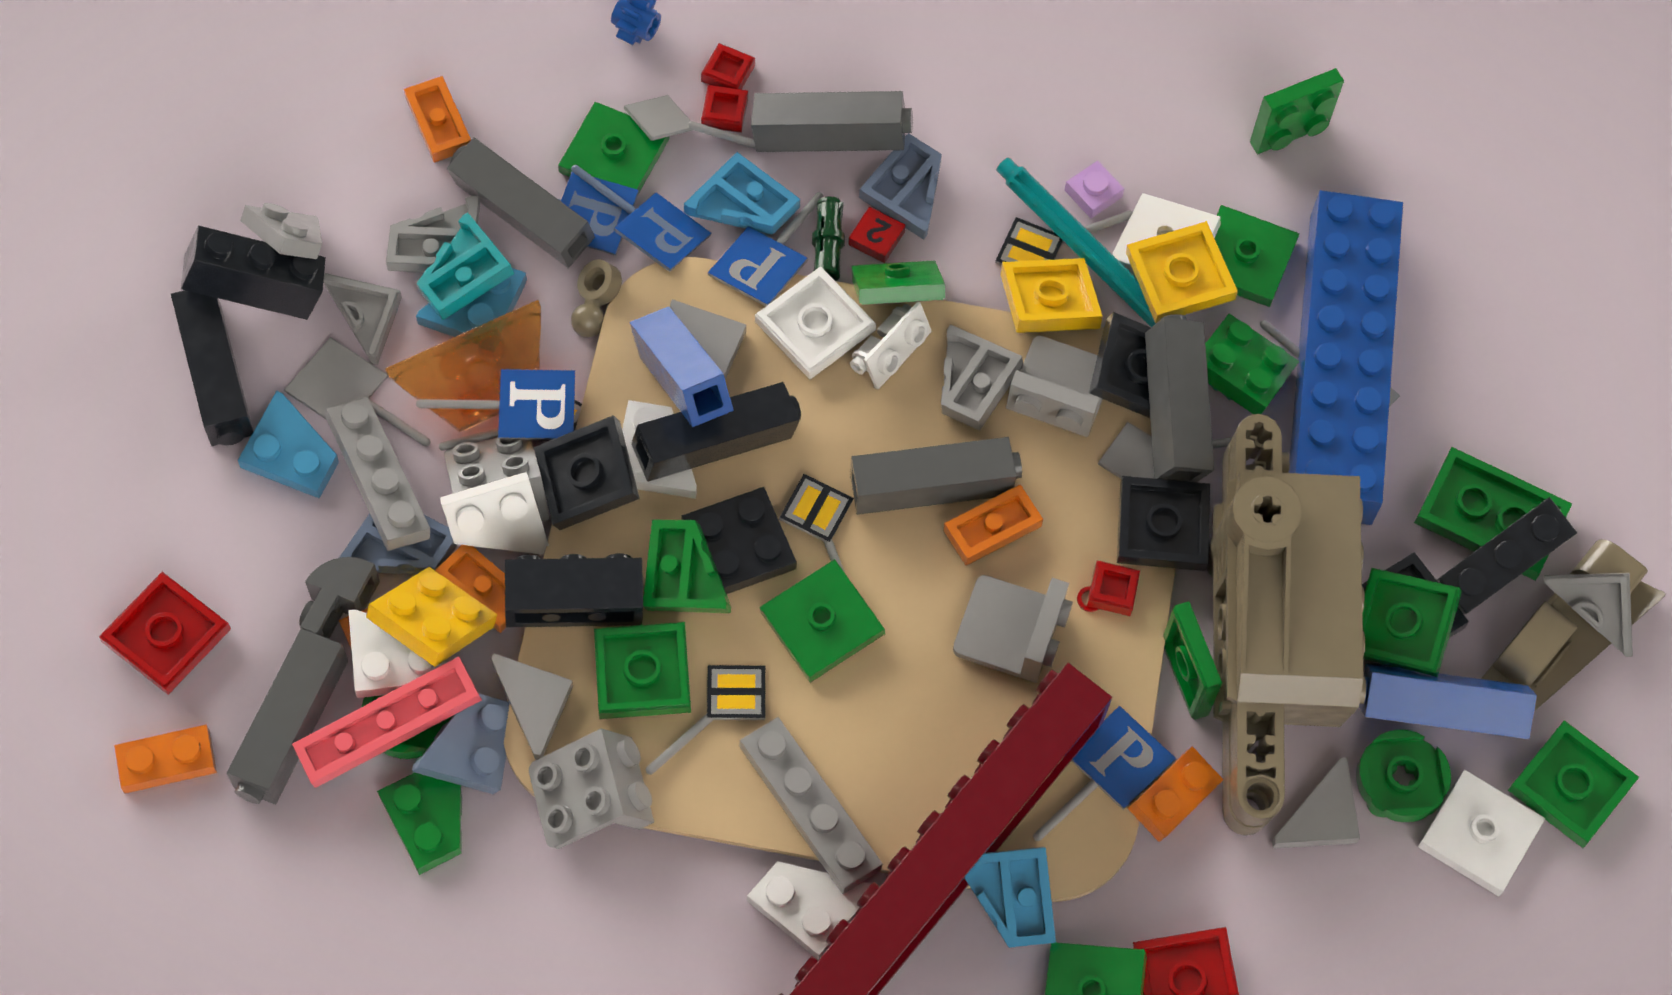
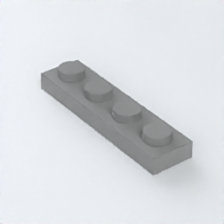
(378, 474)
(810, 805)

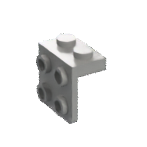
(1056, 386)
(492, 460)
(1012, 626)
(590, 788)

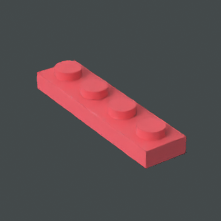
(386, 722)

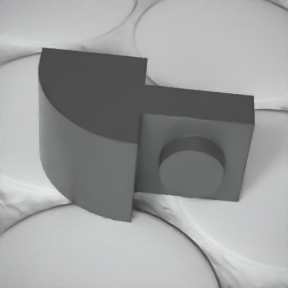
(336, 588)

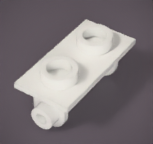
(902, 334)

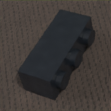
(251, 273)
(1509, 554)
(573, 591)

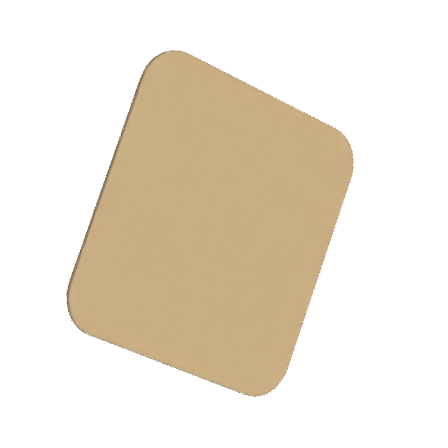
(905, 711)

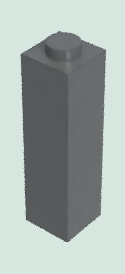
(830, 121)
(520, 202)
(1179, 399)
(933, 475)
(286, 716)

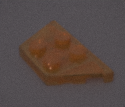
(472, 364)

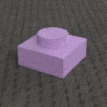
(1094, 189)

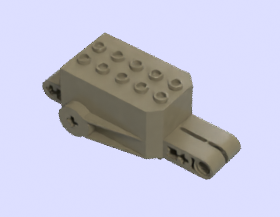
(1282, 613)

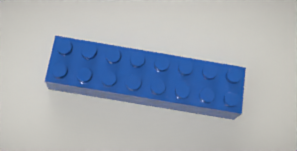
(1347, 342)

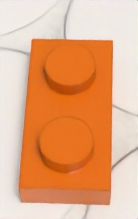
(437, 118)
(993, 524)
(478, 578)
(165, 759)
(1175, 794)

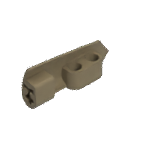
(1558, 640)

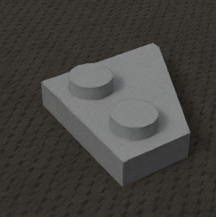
(284, 230)
(417, 241)
(975, 376)

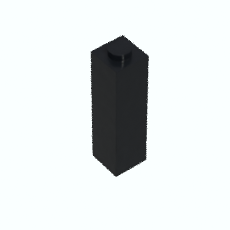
(212, 368)
(758, 420)

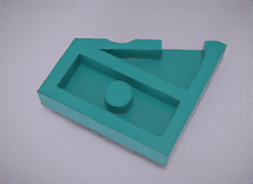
(463, 270)

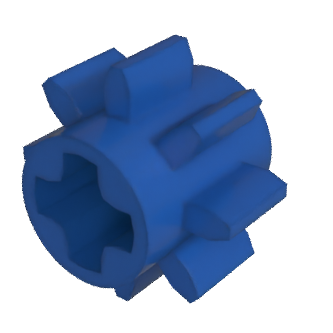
(635, 20)

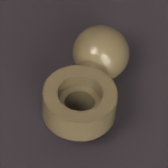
(598, 284)

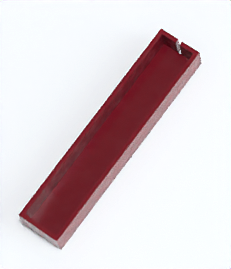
(975, 822)

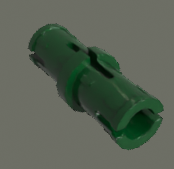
(828, 236)

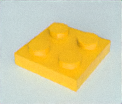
(1181, 271)
(1051, 295)
(431, 616)

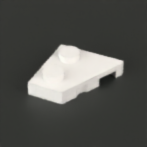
(497, 516)
(380, 659)

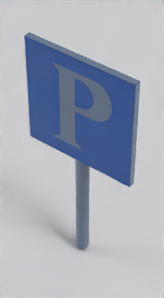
(599, 210)
(655, 226)

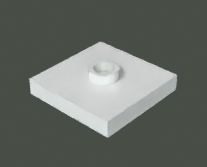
(1156, 217)
(815, 322)
(1481, 833)

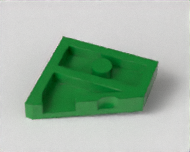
(682, 570)
(426, 818)

